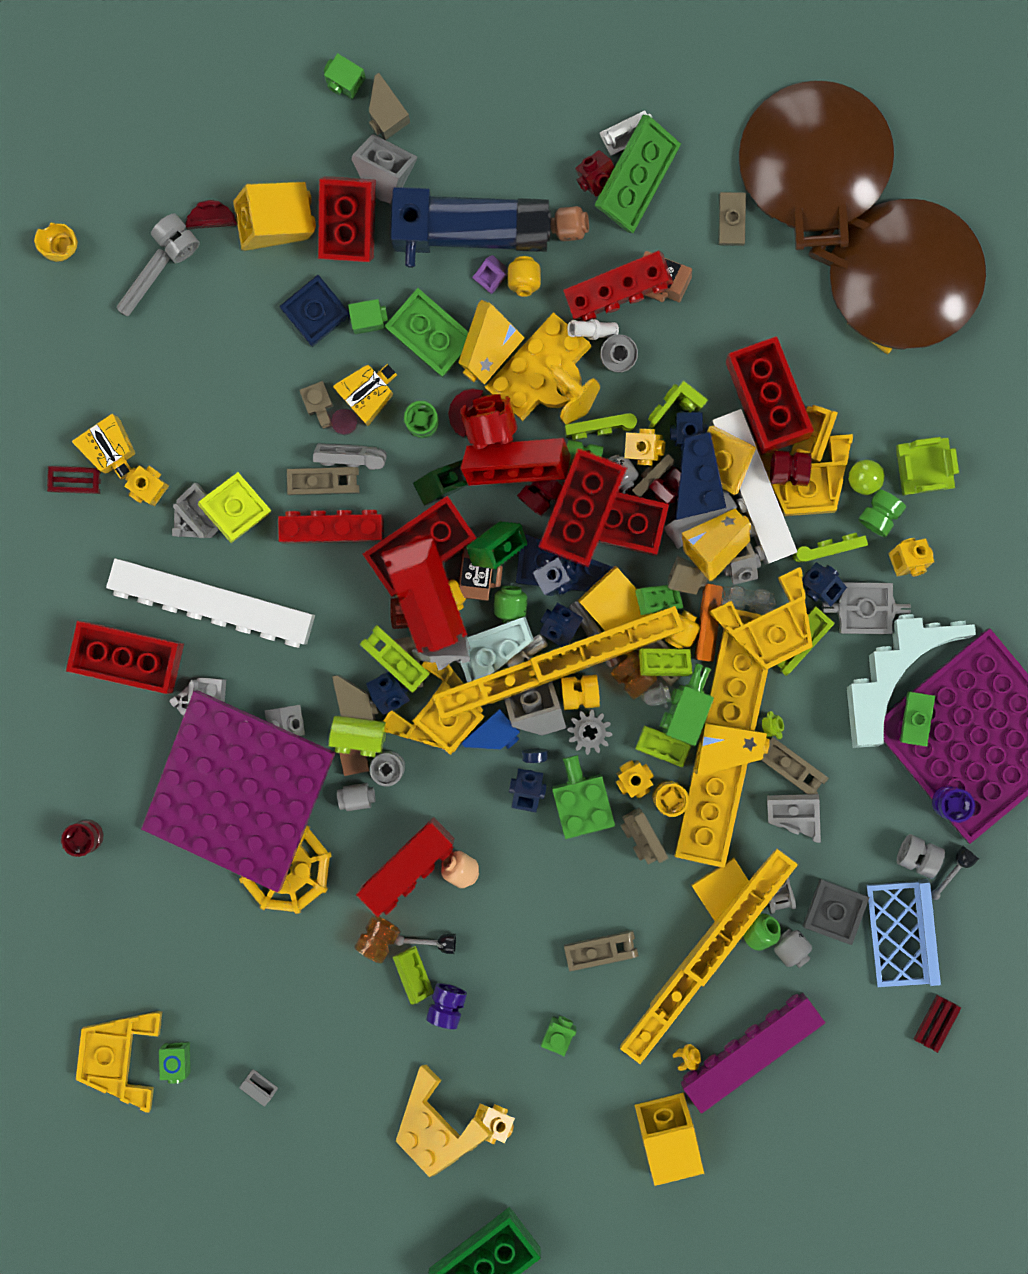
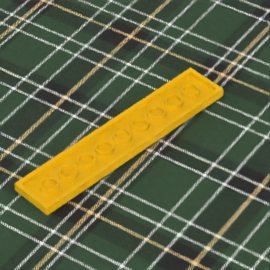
(715, 797)

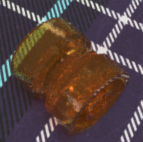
(629, 673)
(376, 940)

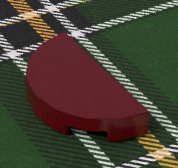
(210, 215)
(458, 402)

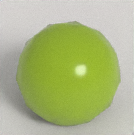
(866, 477)

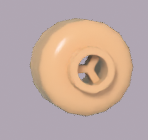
(460, 869)

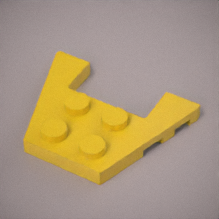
(824, 484)
(777, 633)
(400, 726)
(107, 1054)
(428, 1135)

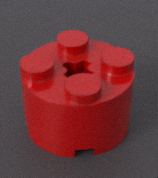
(489, 421)

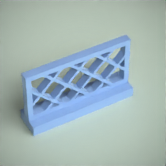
(925, 927)

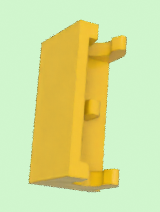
(822, 423)

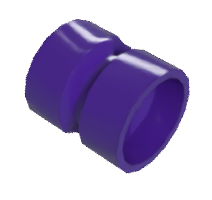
(953, 803)
(446, 1008)

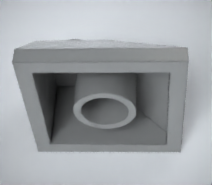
(385, 163)
(536, 710)

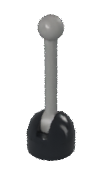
(965, 859)
(445, 943)

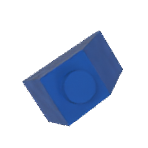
(493, 733)

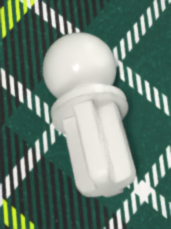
(537, 645)

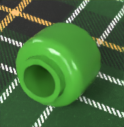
(510, 603)
(763, 932)

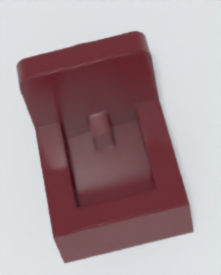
(666, 488)

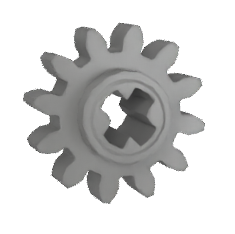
(593, 722)

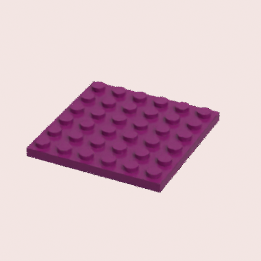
(974, 732)
(237, 790)

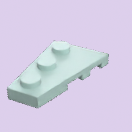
(495, 648)

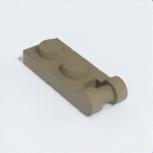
(322, 481)
(793, 767)
(600, 951)

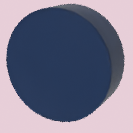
(534, 755)

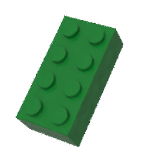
(496, 1248)

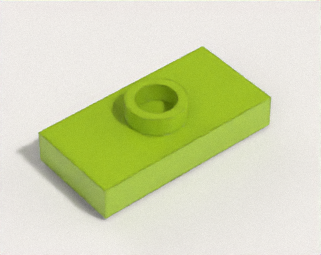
(665, 662)
(663, 746)
(413, 975)

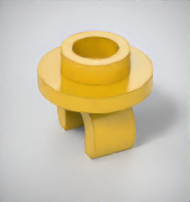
(691, 1057)

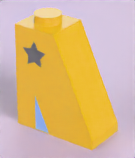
(488, 343)
(717, 542)
(728, 747)

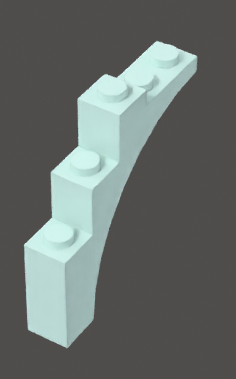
(869, 700)

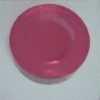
(344, 421)

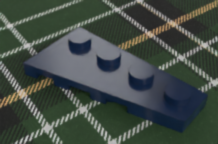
(532, 559)

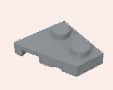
(796, 814)

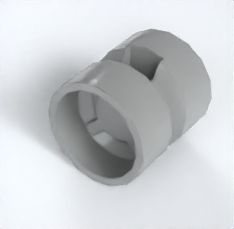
(177, 241)
(387, 768)
(925, 858)

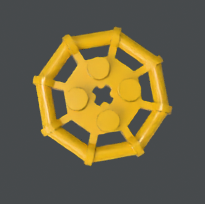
(298, 877)

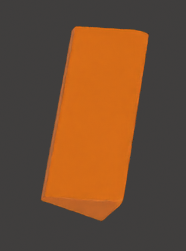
(708, 625)

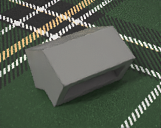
(256, 1092)

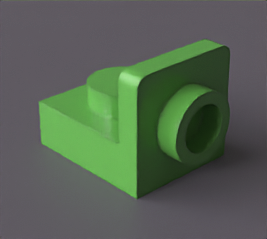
(559, 1035)

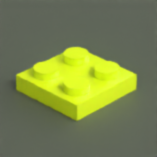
(234, 507)

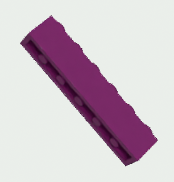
(751, 1052)

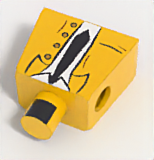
(367, 391)
(107, 446)

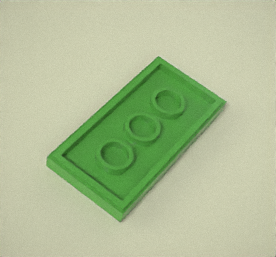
(638, 174)

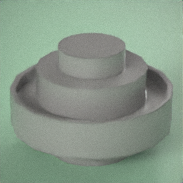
(618, 353)

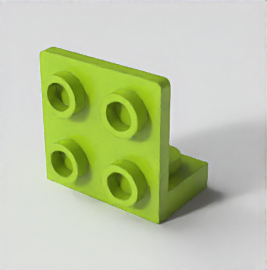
(689, 400)

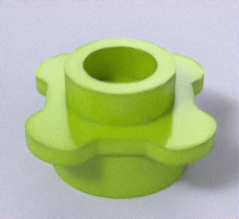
(773, 725)

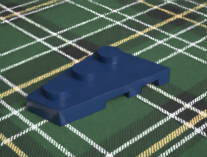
(700, 481)

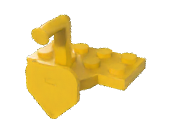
(543, 369)

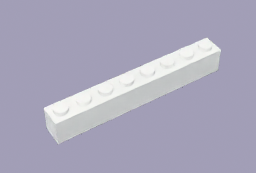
(210, 601)

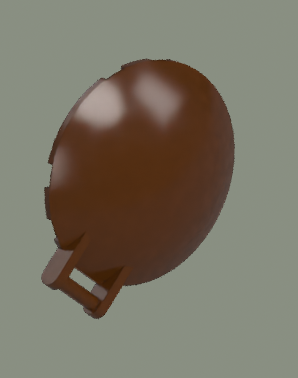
(816, 159)
(906, 273)

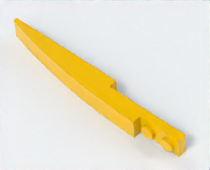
(558, 663)
(708, 955)

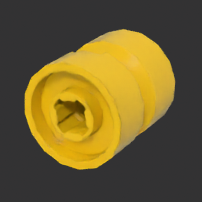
(580, 692)
(670, 798)

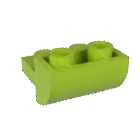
(357, 734)

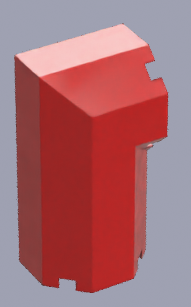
(424, 594)

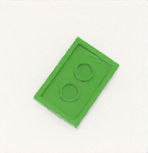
(428, 332)

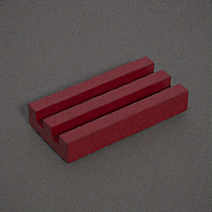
(95, 480)
(945, 1028)

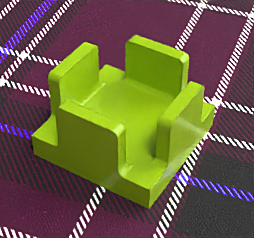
(927, 465)

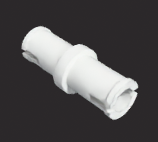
(592, 329)

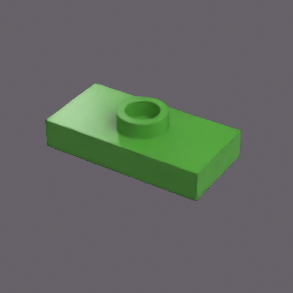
(657, 599)
(917, 719)

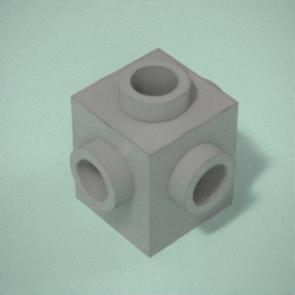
(743, 566)
(287, 718)

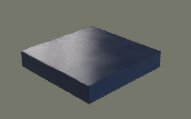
(315, 310)

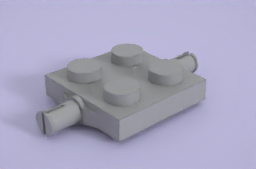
(866, 608)

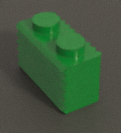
(503, 538)

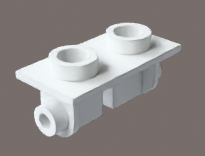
(618, 136)

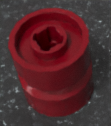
(790, 468)
(538, 495)
(82, 838)

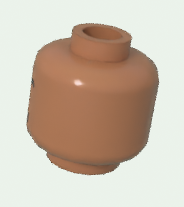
(570, 223)

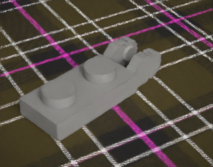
(350, 455)

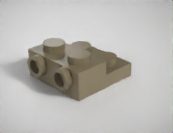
(647, 843)

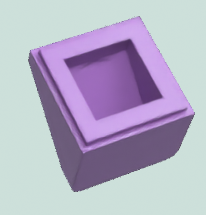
(491, 274)

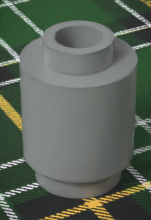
(356, 797)

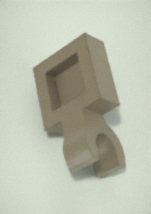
(317, 401)

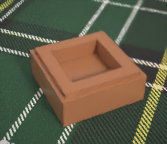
(354, 762)

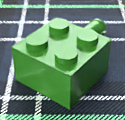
(688, 708)
(582, 801)

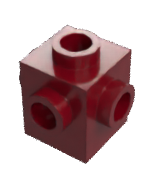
(594, 172)

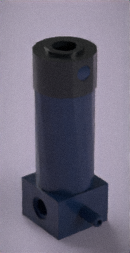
(466, 223)

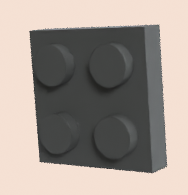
(835, 911)

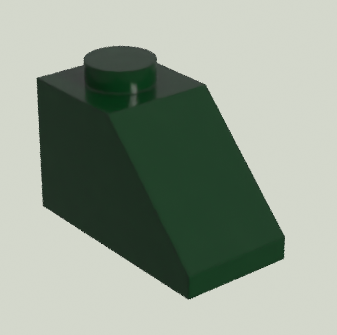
(440, 483)

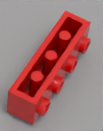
(619, 286)
(516, 462)
(331, 528)

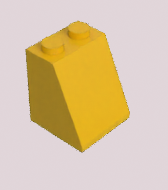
(273, 214)
(669, 1139)

